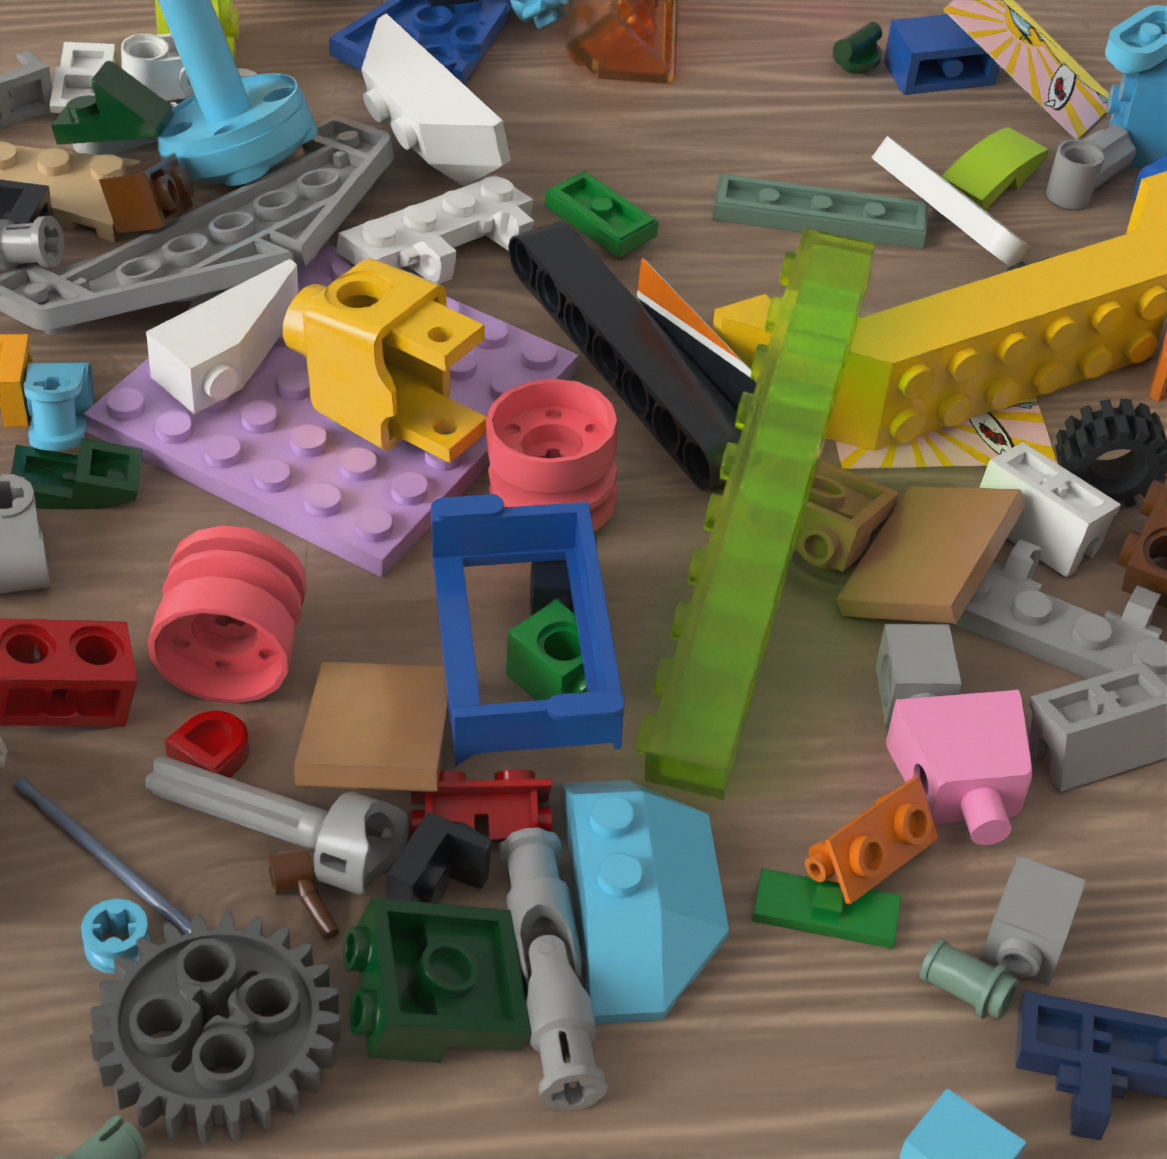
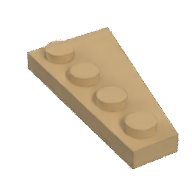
(71, 180)

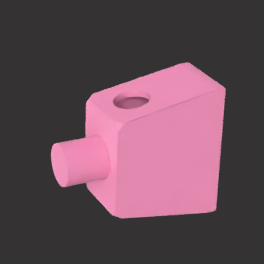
(967, 756)

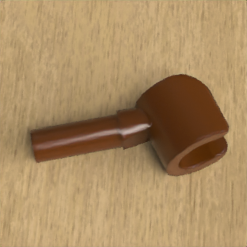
(293, 871)

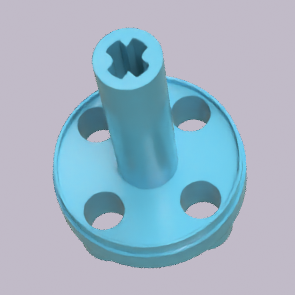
(232, 123)

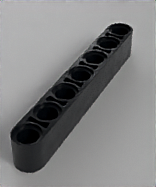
(628, 349)

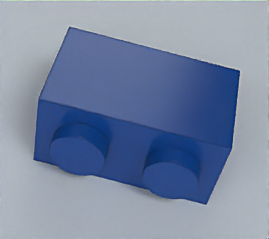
(936, 56)

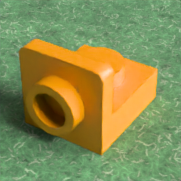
(14, 358)

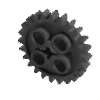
(215, 1027)

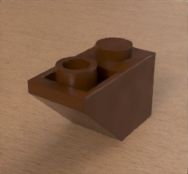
(148, 193)

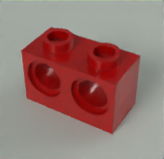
(65, 672)

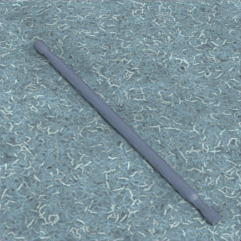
(105, 856)

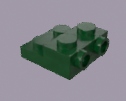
(435, 980)

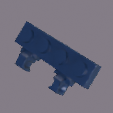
(1092, 1053)

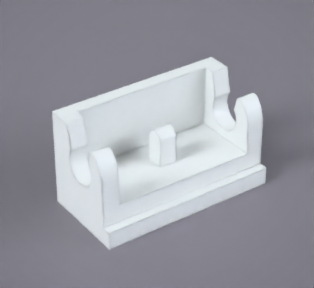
(1060, 508)

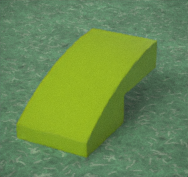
(994, 164)

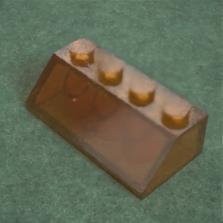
(624, 38)

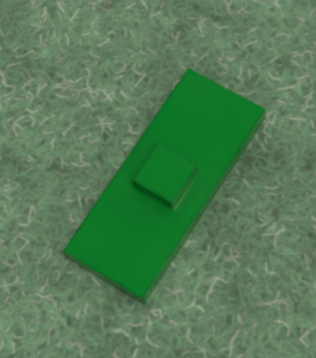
(821, 909)

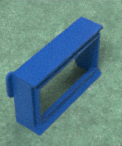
(484, 532)

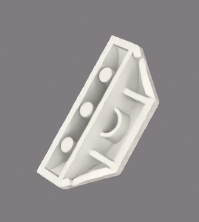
(430, 107)

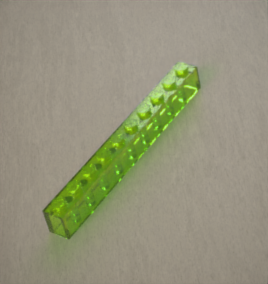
(757, 519)

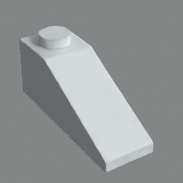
(222, 341)

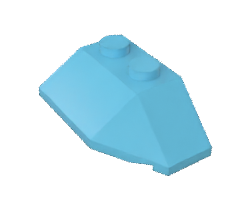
(641, 896)

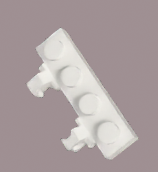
(427, 232)

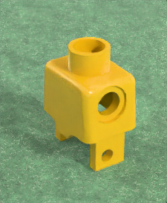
(384, 356)

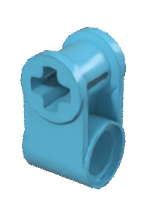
(56, 402)

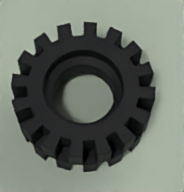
(1110, 431)

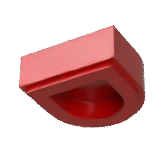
(211, 742)

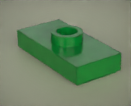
(601, 213)

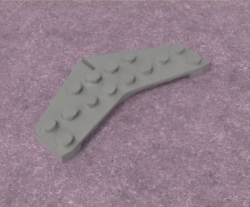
(217, 245)

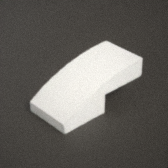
(76, 71)

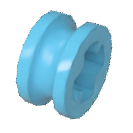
(117, 917)

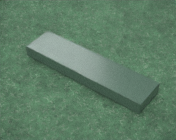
(822, 209)

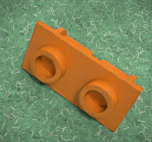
(875, 842)

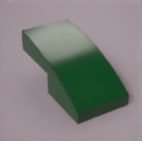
(94, 478)

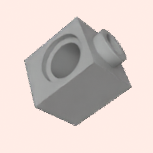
(915, 664)
(1033, 920)

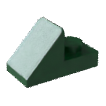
(117, 112)

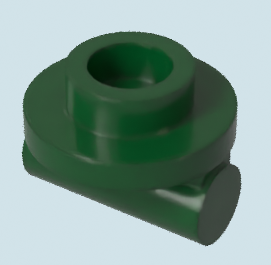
(859, 50)

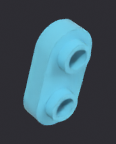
(1139, 41)

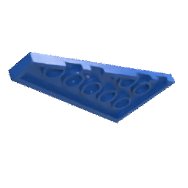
(450, 33)

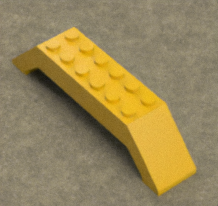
(993, 337)

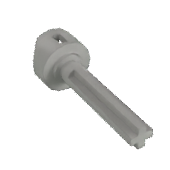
(344, 846)

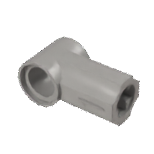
(1087, 164)

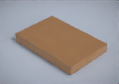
(931, 554)
(374, 728)

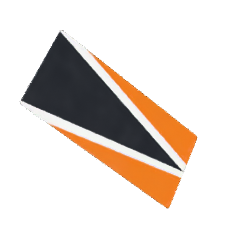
(694, 336)

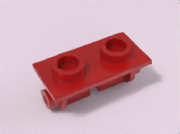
(507, 801)

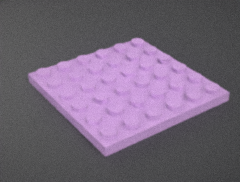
(304, 470)

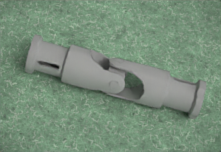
(556, 1001)

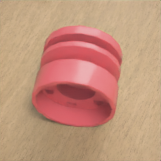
(554, 447)
(228, 615)

